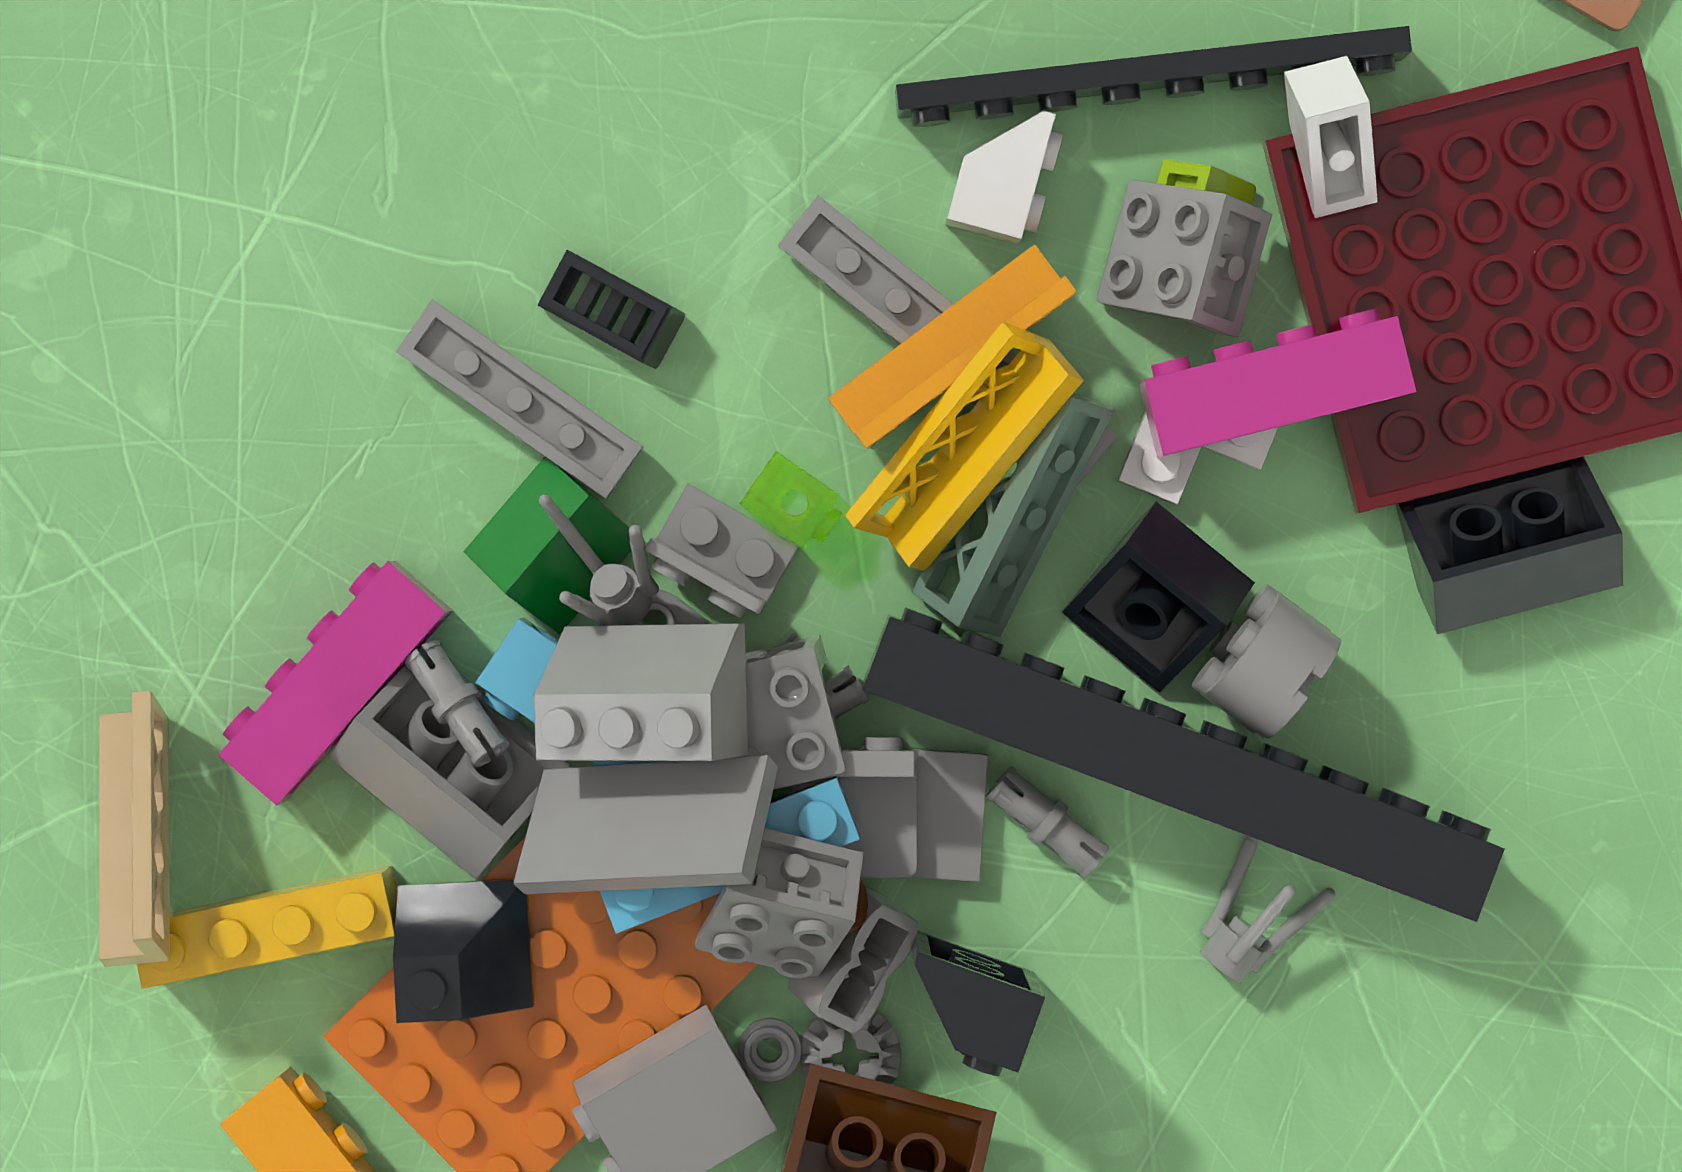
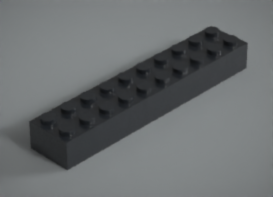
(1184, 768)

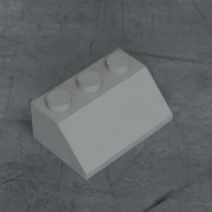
(644, 694)
(429, 778)

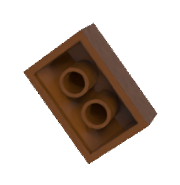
(882, 1127)

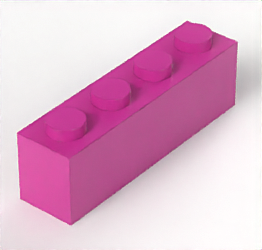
(1276, 385)
(334, 681)

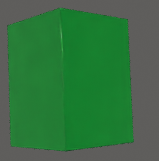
(530, 555)

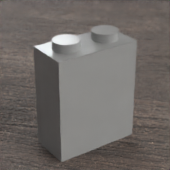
(673, 1101)

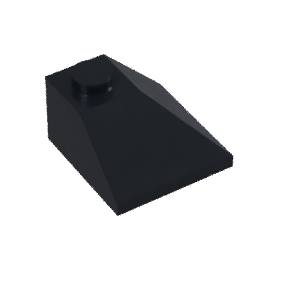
(461, 950)

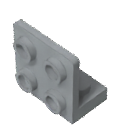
(1185, 255)
(721, 550)
(792, 712)
(791, 912)

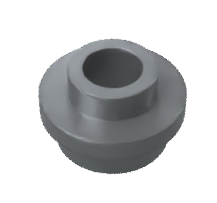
(764, 1069)

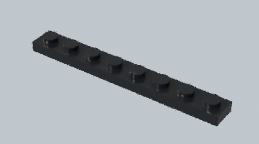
(1123, 79)

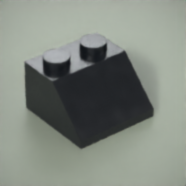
(1159, 597)

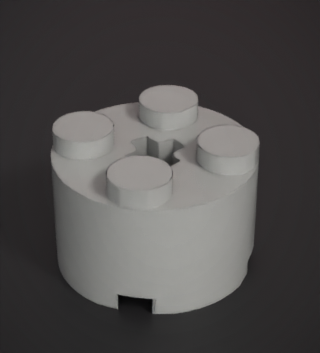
(1267, 663)

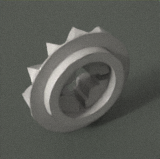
(876, 1035)

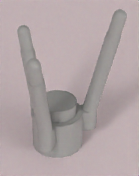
(615, 589)
(1241, 946)

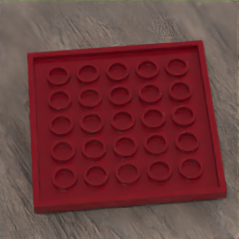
(1528, 272)

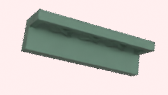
(1019, 522)

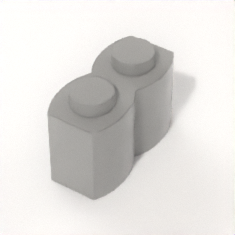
(857, 972)

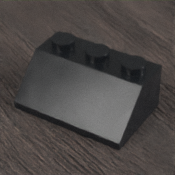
(1512, 544)
(980, 1001)

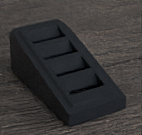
(658, 333)

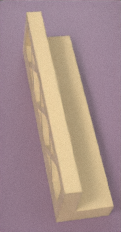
(134, 834)

